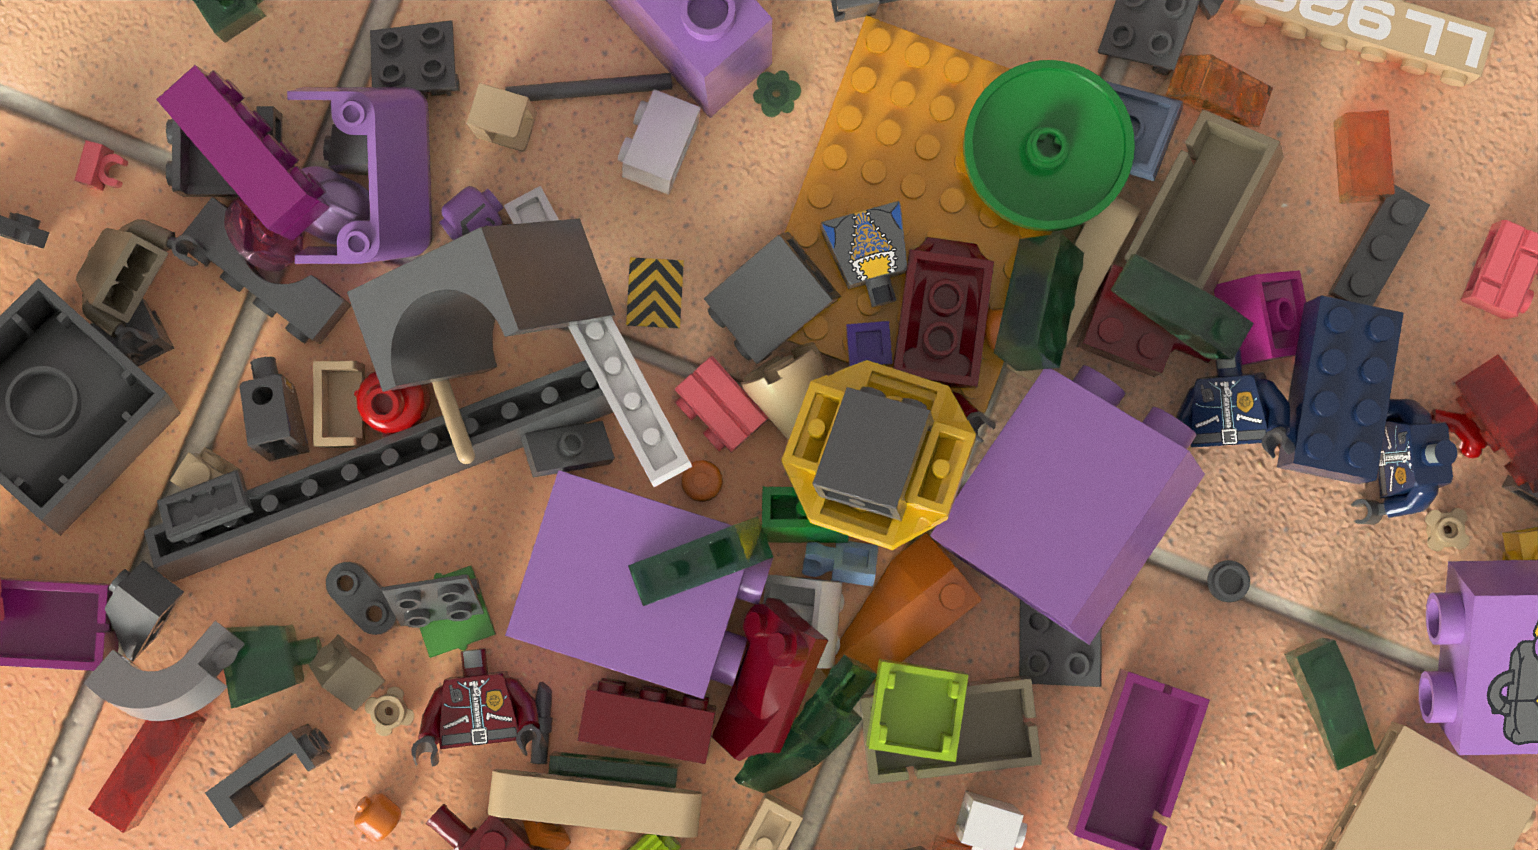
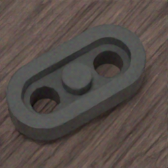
(363, 595)

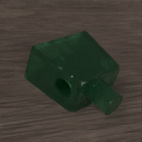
(267, 661)

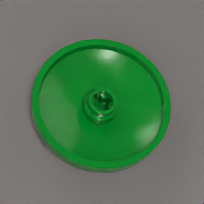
(1048, 145)

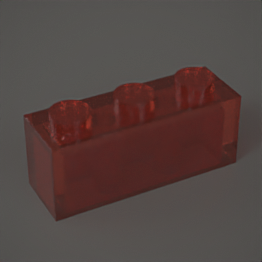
(1507, 417)
(145, 770)

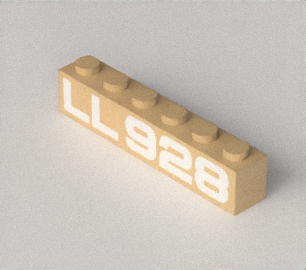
(1382, 31)

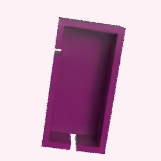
(244, 153)
(55, 624)
(1137, 763)

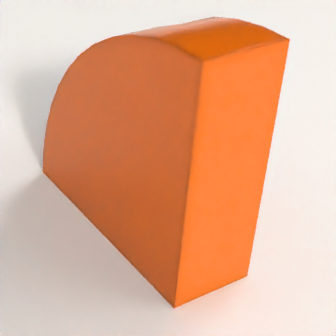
(546, 835)

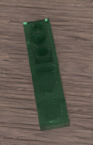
(815, 732)

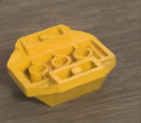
(936, 471)

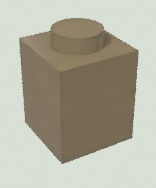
(346, 672)

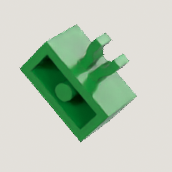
(787, 522)

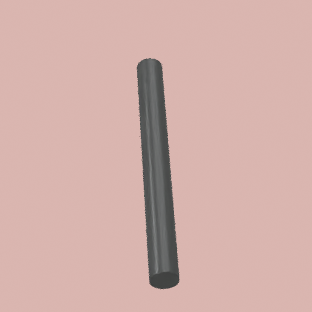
(594, 87)

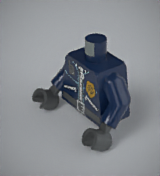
(1237, 409)
(1412, 462)

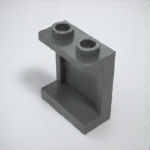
(191, 171)
(770, 297)
(872, 451)
(233, 794)

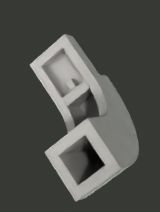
(170, 691)

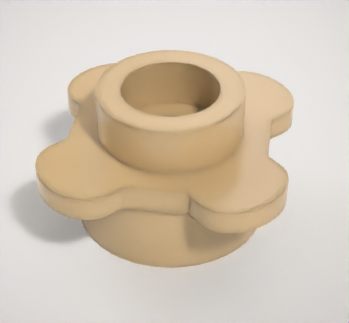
(1435, 529)
(377, 709)

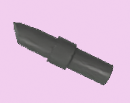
(543, 704)

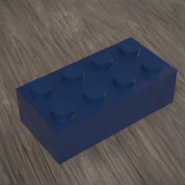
(1341, 389)

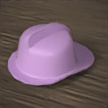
(346, 200)

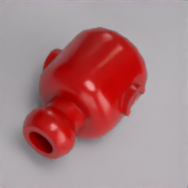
(392, 409)

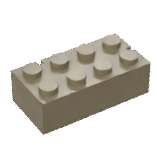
(1209, 204)
(988, 740)

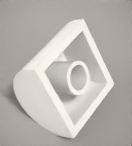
(815, 602)

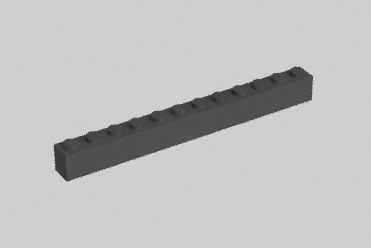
(384, 470)

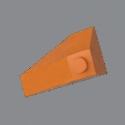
(908, 606)

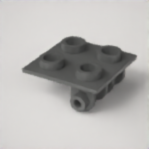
(1149, 31)
(415, 58)
(434, 600)
(1054, 654)

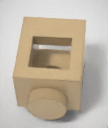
(200, 468)

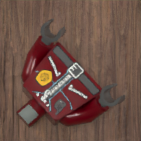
(477, 711)

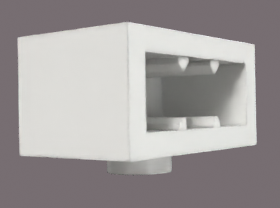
(659, 142)
(989, 823)

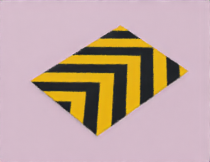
(654, 292)

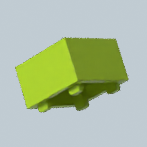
(917, 710)

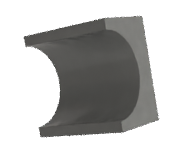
(440, 309)
(68, 408)

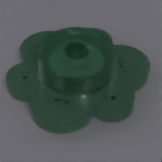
(770, 83)

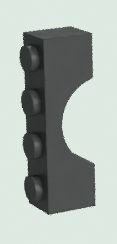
(306, 304)

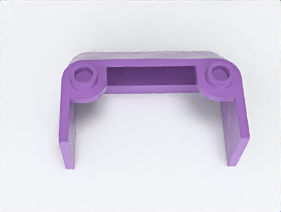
(397, 173)

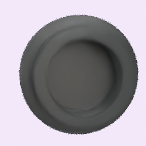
(1228, 581)

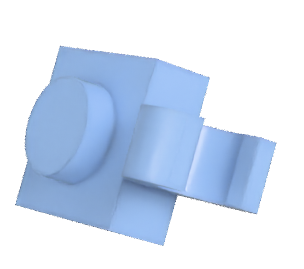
(848, 562)

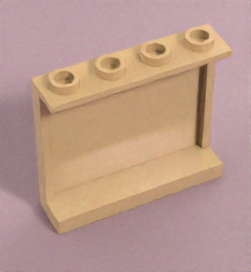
(1429, 800)

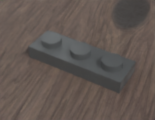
(1379, 248)

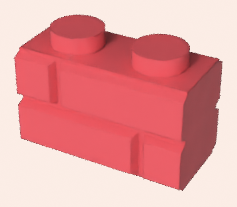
(1504, 271)
(720, 405)

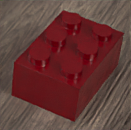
(647, 721)

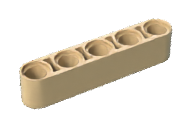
(1100, 242)
(594, 803)

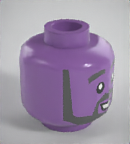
(470, 211)

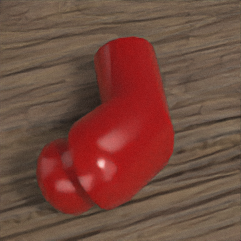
(1465, 429)

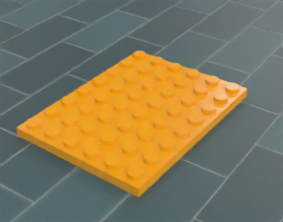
(901, 140)

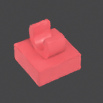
(95, 166)

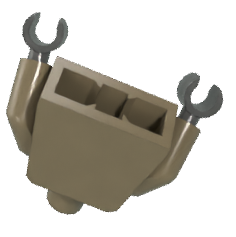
(120, 273)

